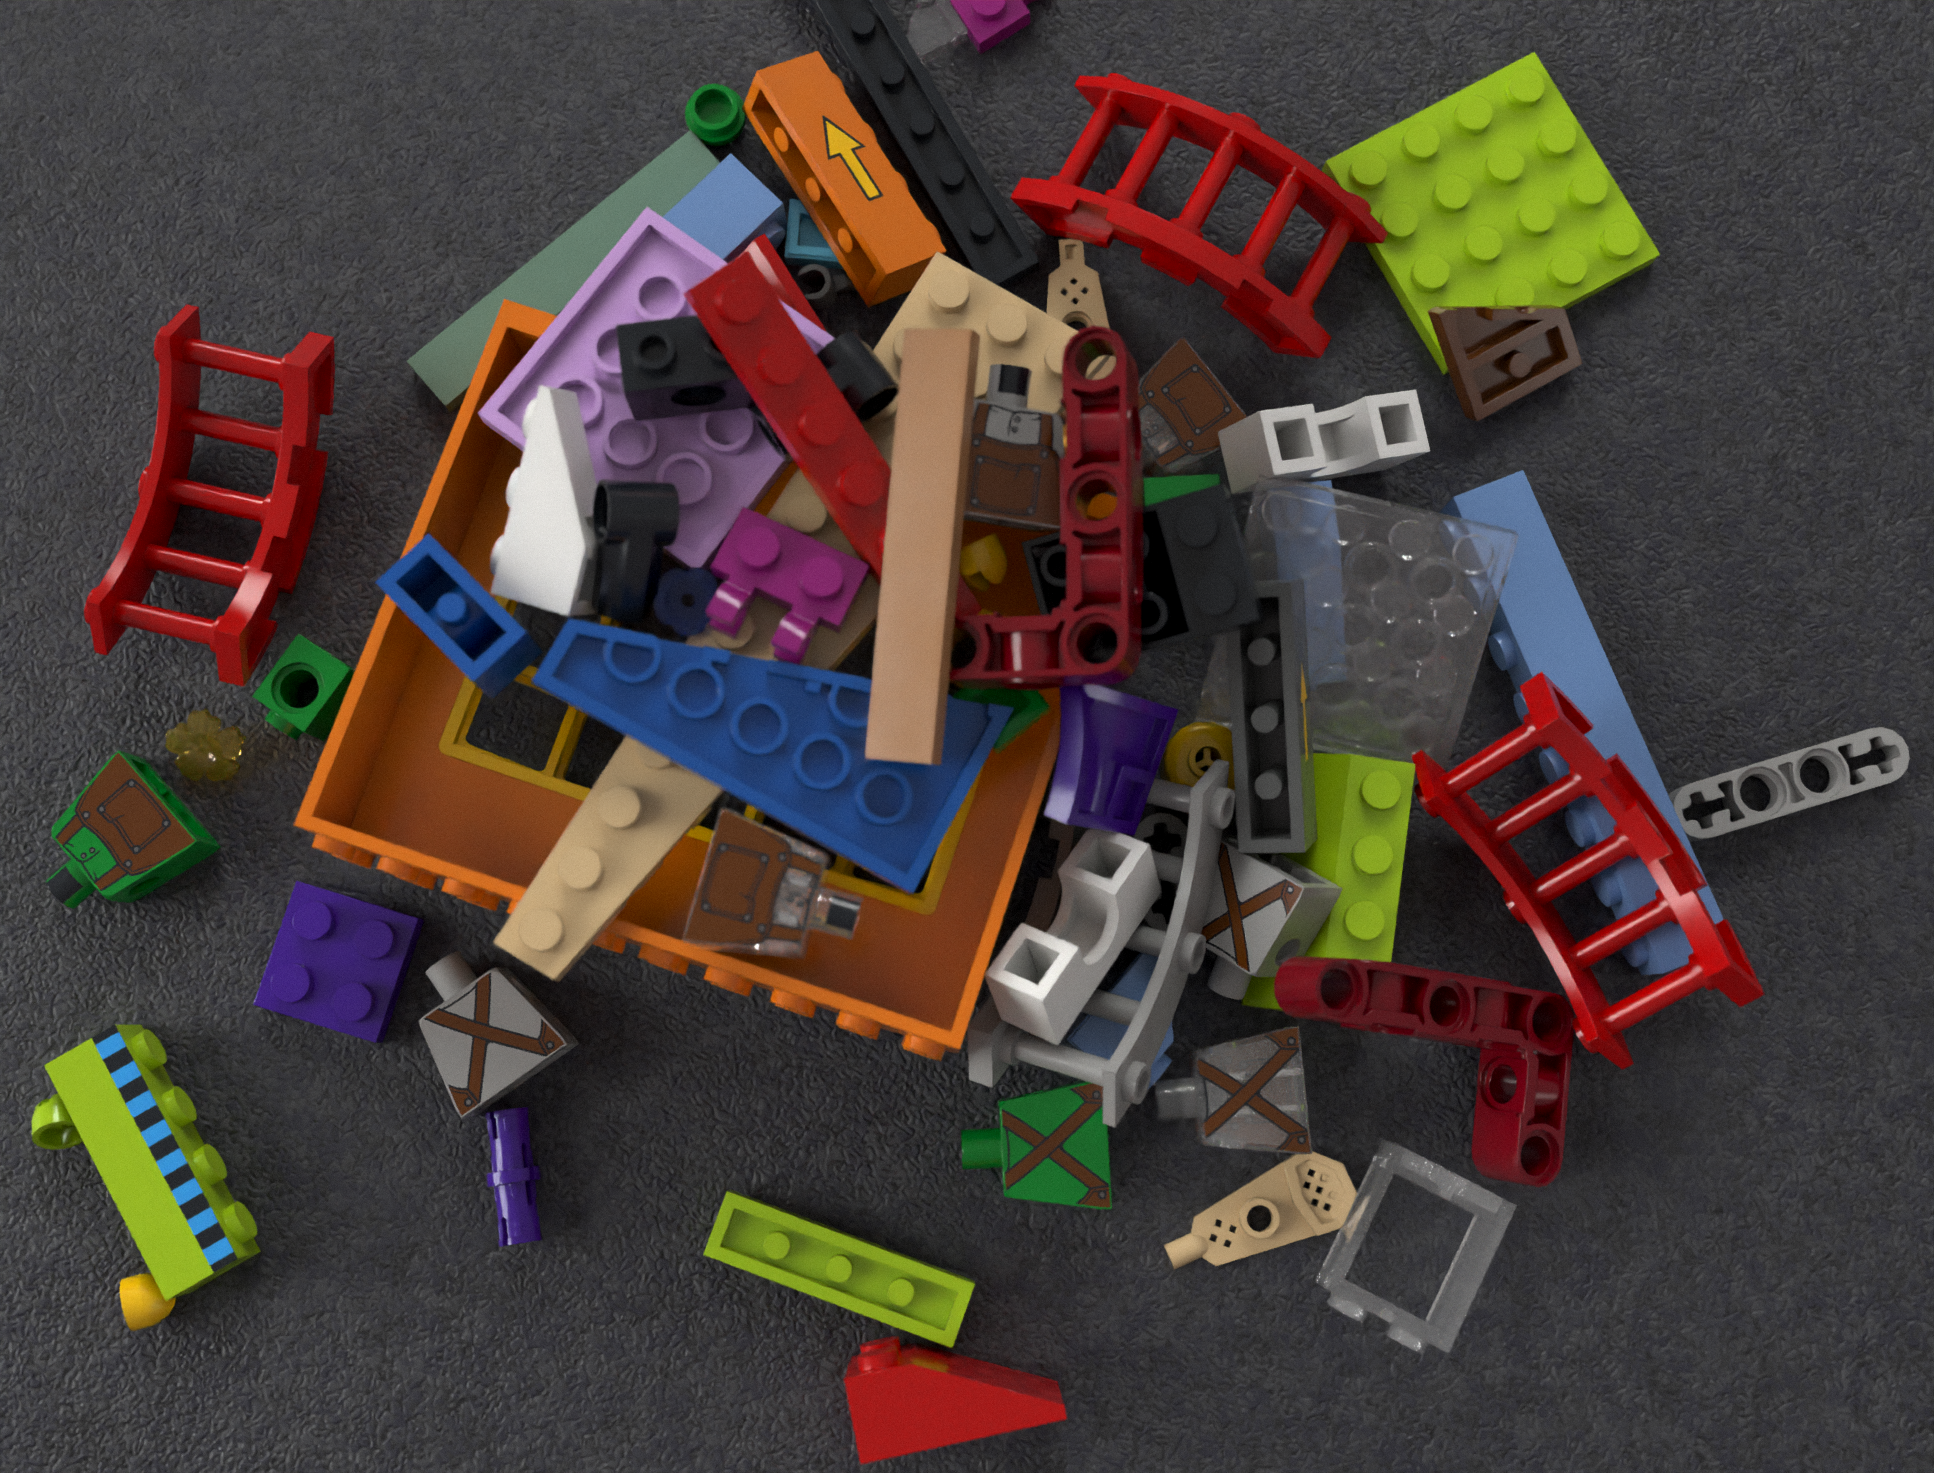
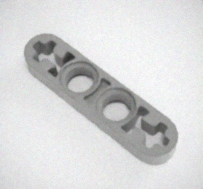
(1785, 784)

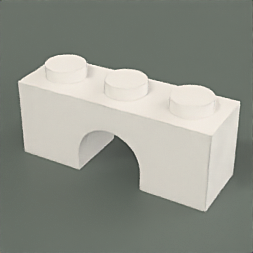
(1326, 444)
(1049, 976)

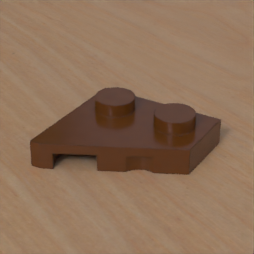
(1503, 351)

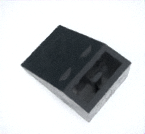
(1192, 574)

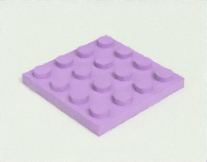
(710, 457)

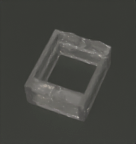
(1465, 1273)

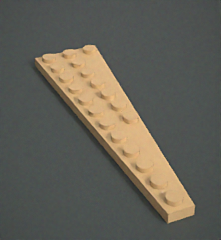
(650, 803)

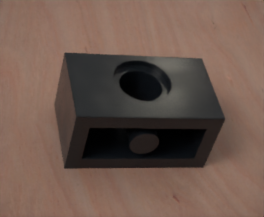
(676, 370)

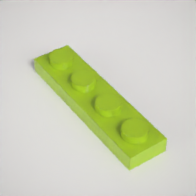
(839, 1268)

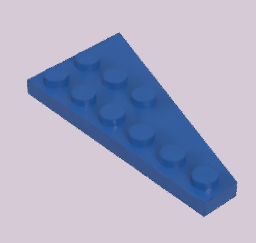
(777, 740)

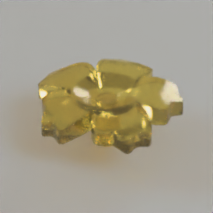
(203, 749)

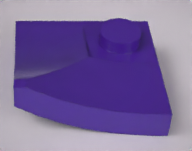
(1107, 757)

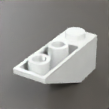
(549, 534)

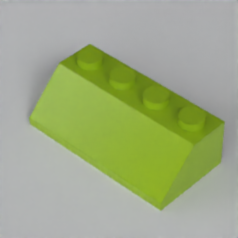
(1361, 849)

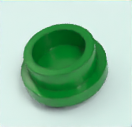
(715, 114)

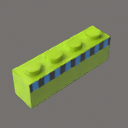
(154, 1158)

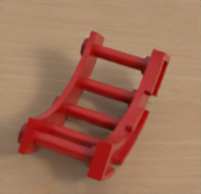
(1178, 245)
(284, 514)
(1639, 832)

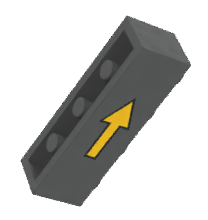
(1273, 725)

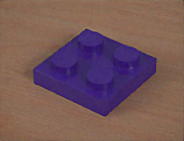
(339, 962)

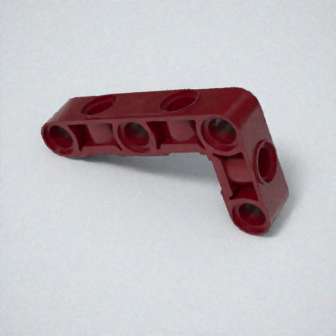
(1101, 554)
(1520, 1036)

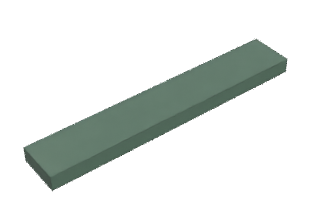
(561, 267)

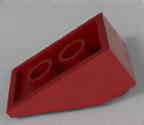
(934, 1398)

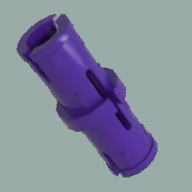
(513, 1176)

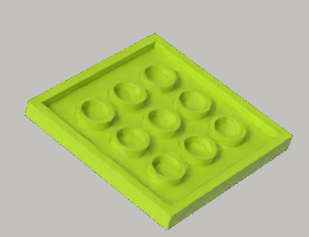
(1493, 202)

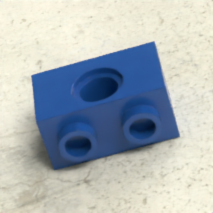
(459, 616)

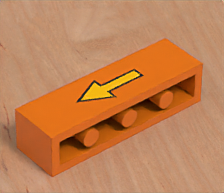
(842, 176)

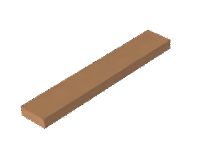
(922, 545)

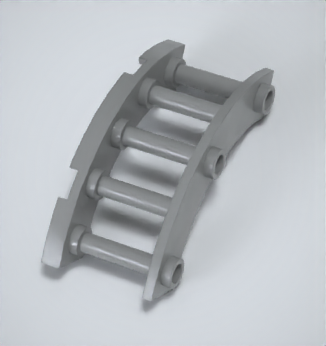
(1180, 951)

